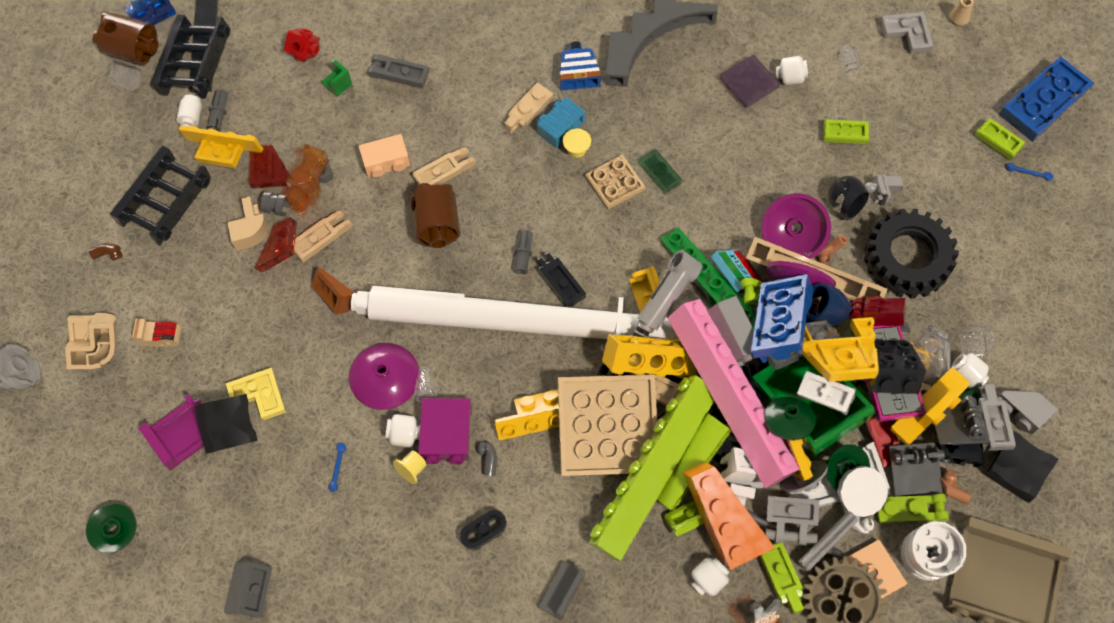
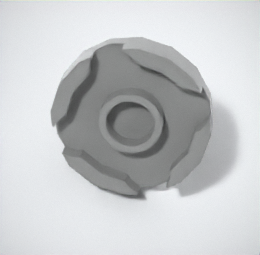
(17, 368)

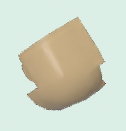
(90, 340)

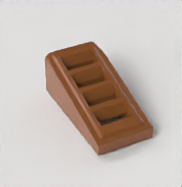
(338, 296)

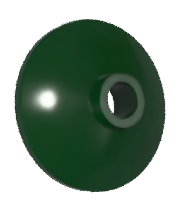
(790, 426)
(846, 454)
(103, 520)

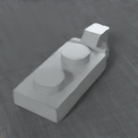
(996, 419)

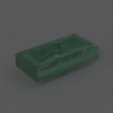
(660, 171)

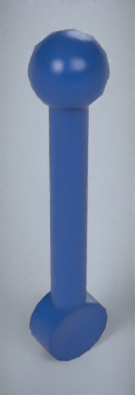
(1047, 176)
(341, 447)

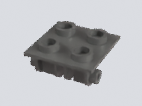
(962, 424)
(916, 468)

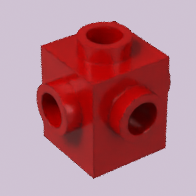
(302, 44)

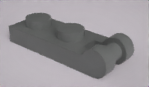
(398, 71)

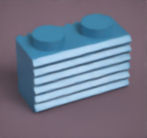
(562, 118)

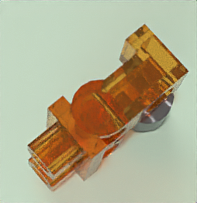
(306, 179)

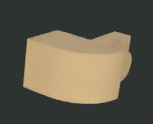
(249, 230)

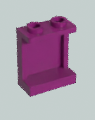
(445, 430)
(175, 435)

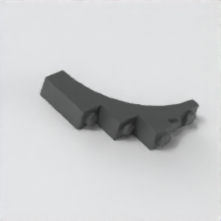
(646, 27)

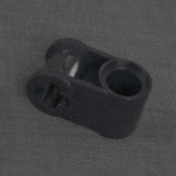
(963, 454)

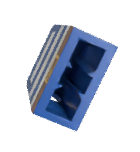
(579, 68)

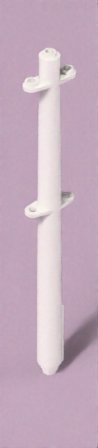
(466, 312)

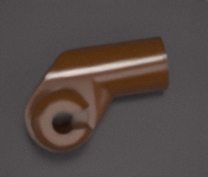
(104, 249)

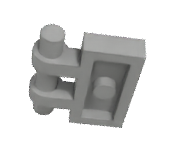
(792, 511)

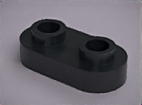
(482, 529)

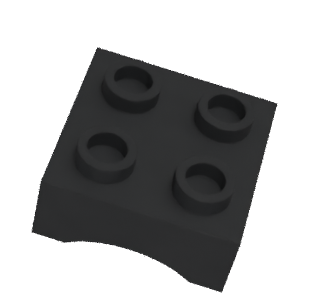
(225, 423)
(1022, 468)

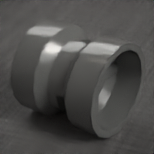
(274, 203)

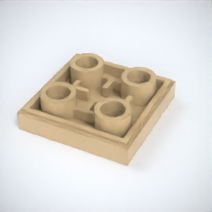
(615, 182)

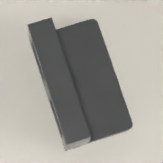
(248, 589)
(562, 590)

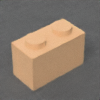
(384, 156)

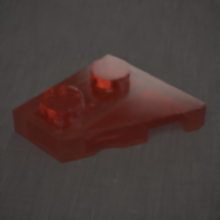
(267, 169)
(278, 246)

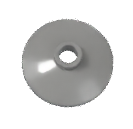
(793, 484)

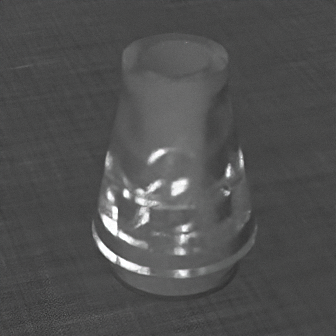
(425, 384)

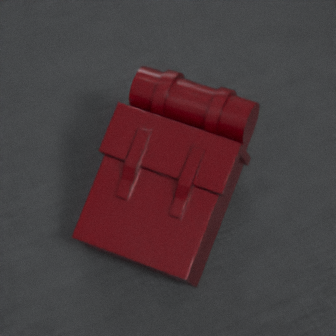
(883, 310)

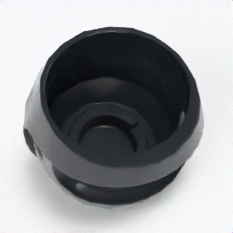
(854, 195)

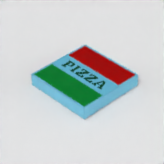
(735, 267)

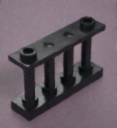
(178, 44)
(151, 178)

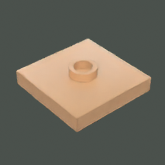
(879, 560)

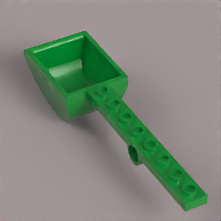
(786, 381)

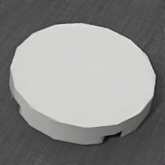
(862, 491)

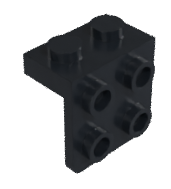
(898, 368)

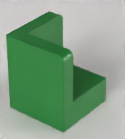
(338, 80)

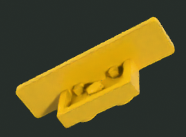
(220, 147)
(935, 400)
(533, 415)

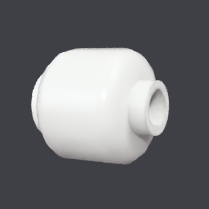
(792, 70)
(972, 369)
(402, 430)
(710, 577)

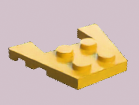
(844, 357)

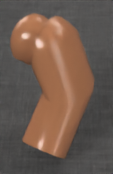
(831, 248)
(951, 489)

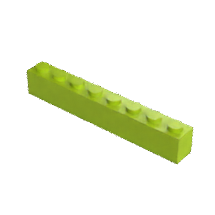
(652, 469)

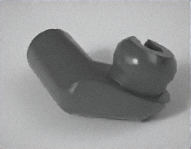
(490, 458)

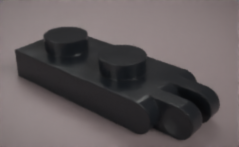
(560, 280)

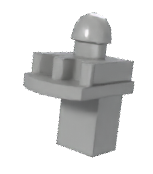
(882, 186)

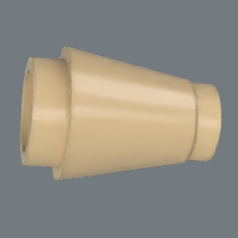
(962, 12)

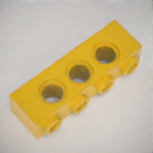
(642, 349)

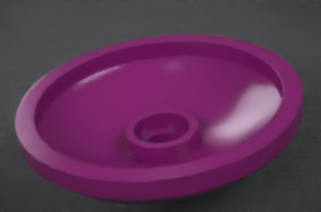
(797, 209)
(784, 269)
(384, 389)

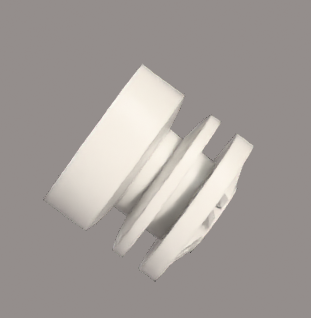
(946, 546)

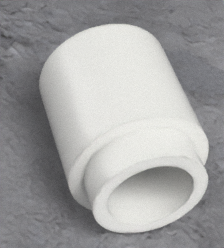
(189, 111)

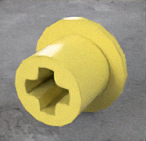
(577, 142)
(410, 466)

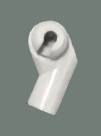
(863, 525)

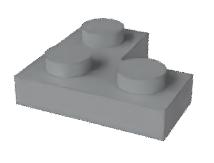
(909, 25)

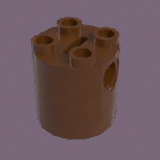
(126, 38)
(435, 215)

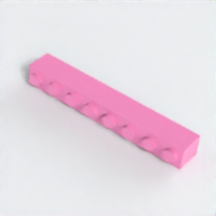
(732, 393)

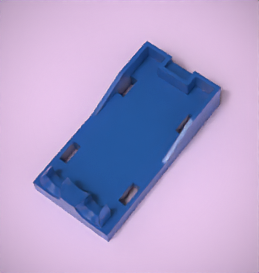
(1046, 98)
(779, 315)

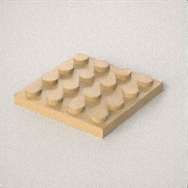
(604, 422)

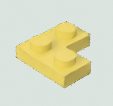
(262, 388)

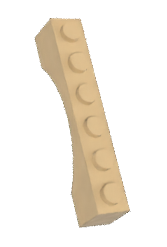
(852, 286)

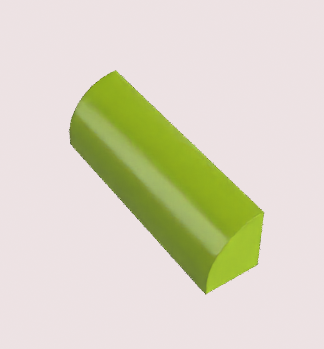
(701, 449)

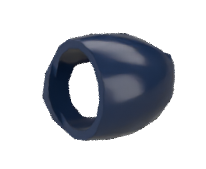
(833, 305)

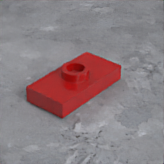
(882, 437)

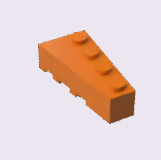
(727, 521)

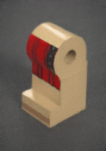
(156, 333)

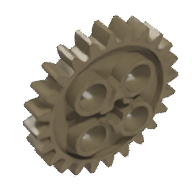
(821, 592)

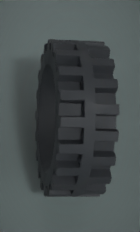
(905, 279)

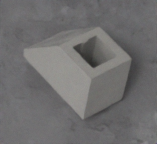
(1028, 409)

